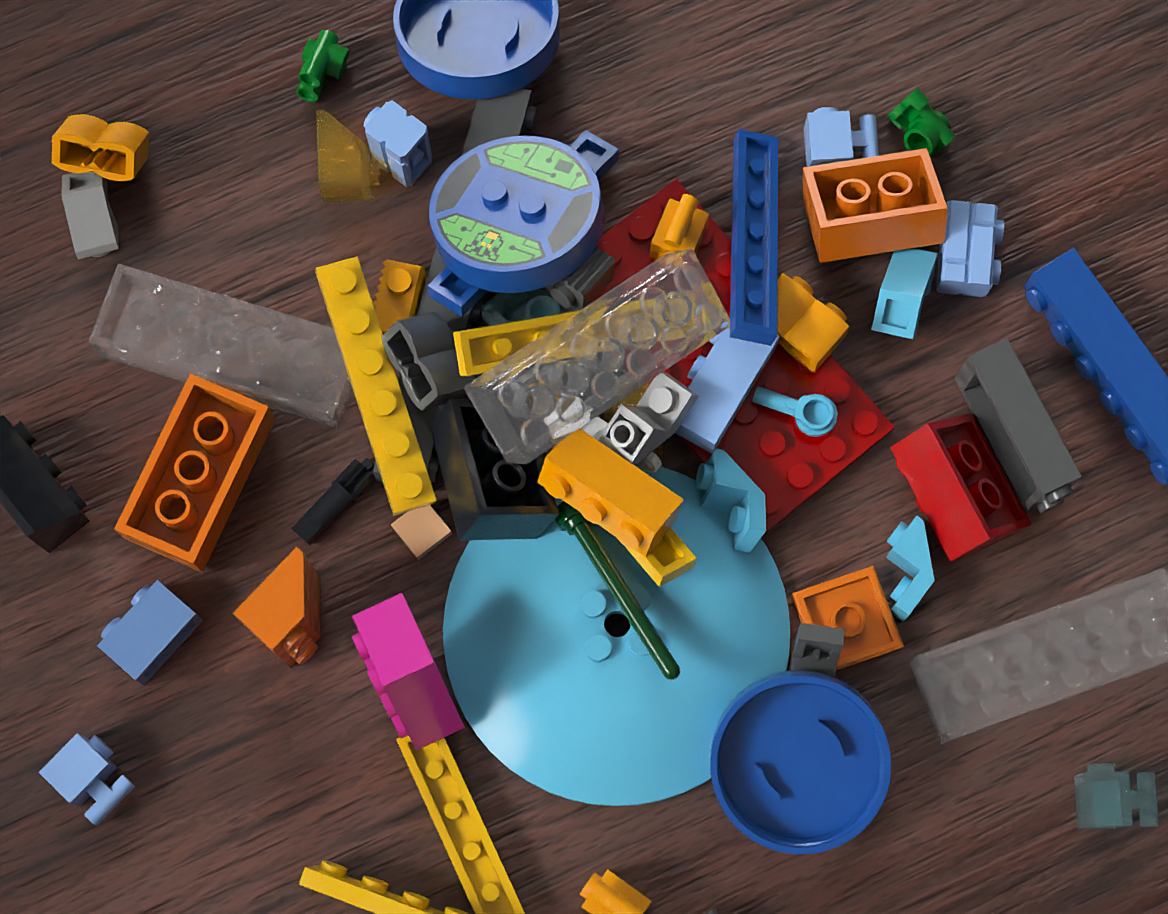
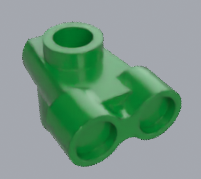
(320, 59)
(922, 124)

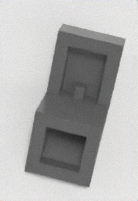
(817, 648)

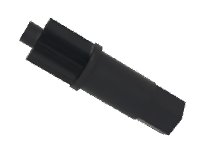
(335, 500)

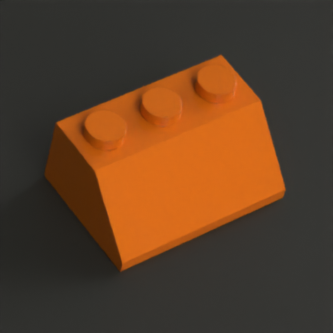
(286, 610)

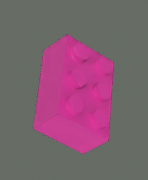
(405, 673)

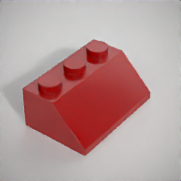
(959, 486)

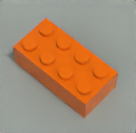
(195, 473)

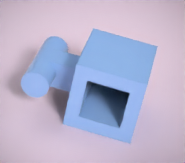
(831, 140)
(81, 772)

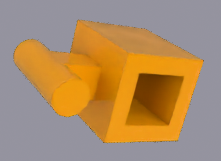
(680, 227)
(612, 896)

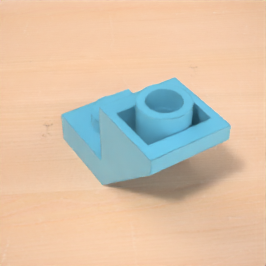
(903, 292)
(731, 490)
(911, 555)

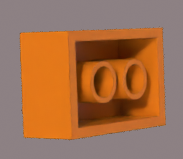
(874, 205)

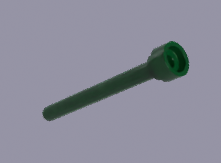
(575, 524)

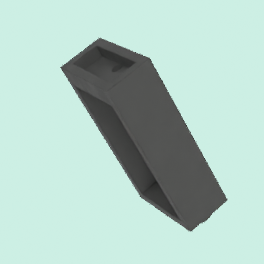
(1017, 427)

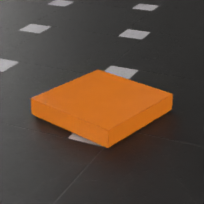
(859, 607)

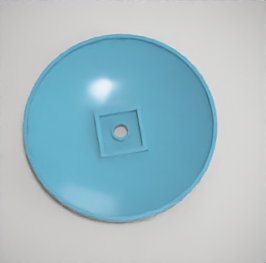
(592, 708)

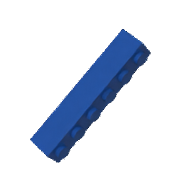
(1106, 353)

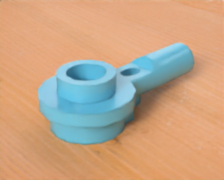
(813, 413)

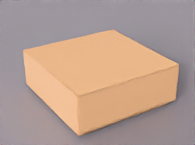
(421, 530)

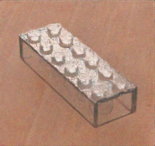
(225, 341)
(598, 356)
(1046, 657)

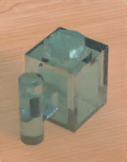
(1108, 802)

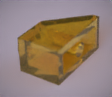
(343, 163)

